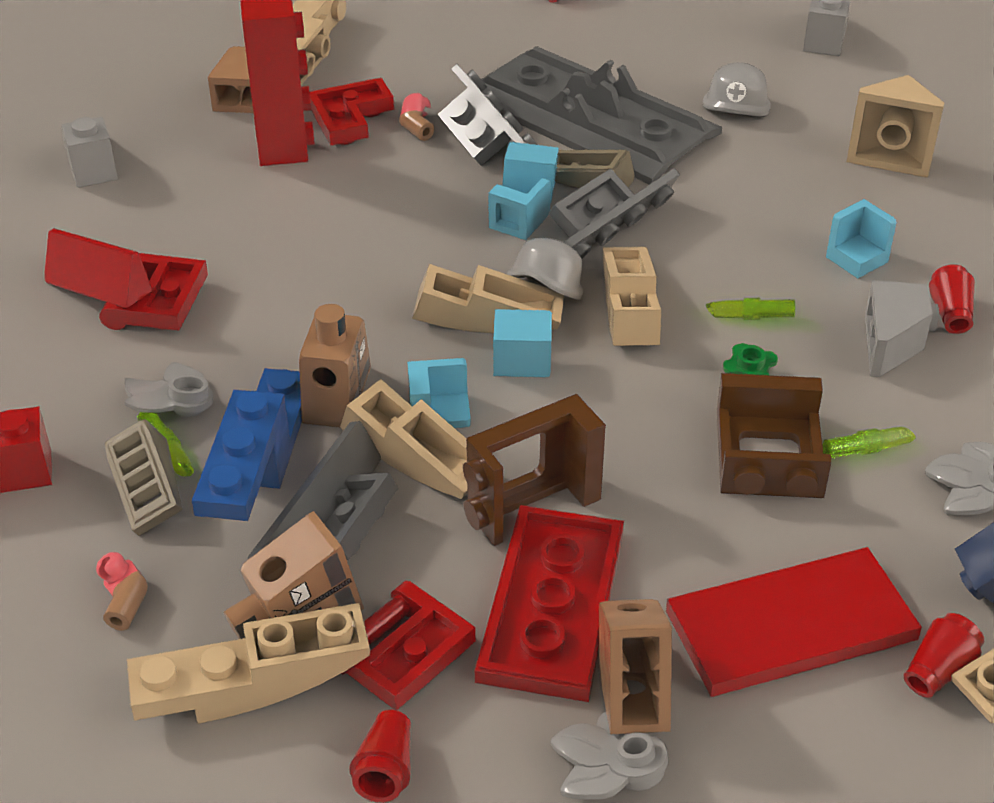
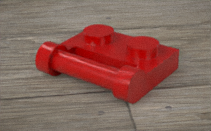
(174, 290)
(415, 649)

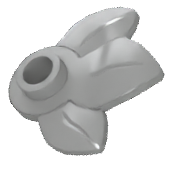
(180, 390)
(968, 476)
(608, 761)

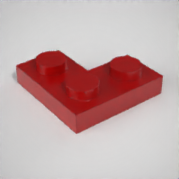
(342, 109)

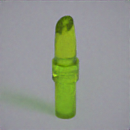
(752, 308)
(867, 441)
(180, 460)

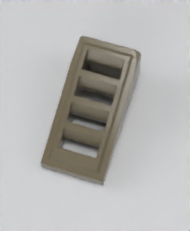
(582, 166)
(141, 471)

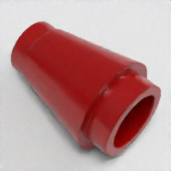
(954, 293)
(944, 650)
(383, 760)

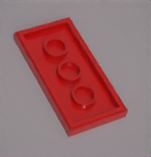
(548, 603)
(791, 621)

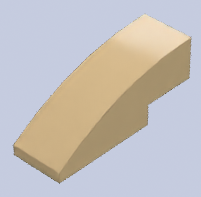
(631, 296)
(470, 303)
(412, 438)

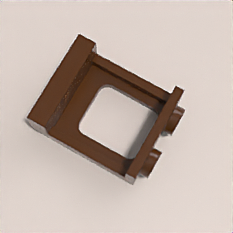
(771, 410)
(569, 458)

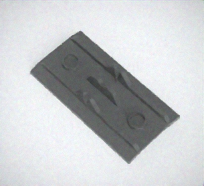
(596, 110)

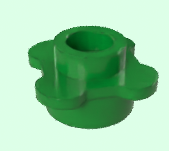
(750, 360)

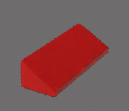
(95, 269)

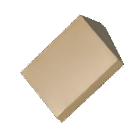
(896, 126)

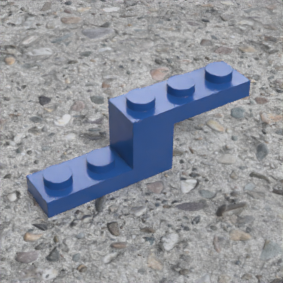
(250, 446)

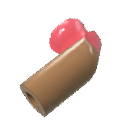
(413, 116)
(126, 587)

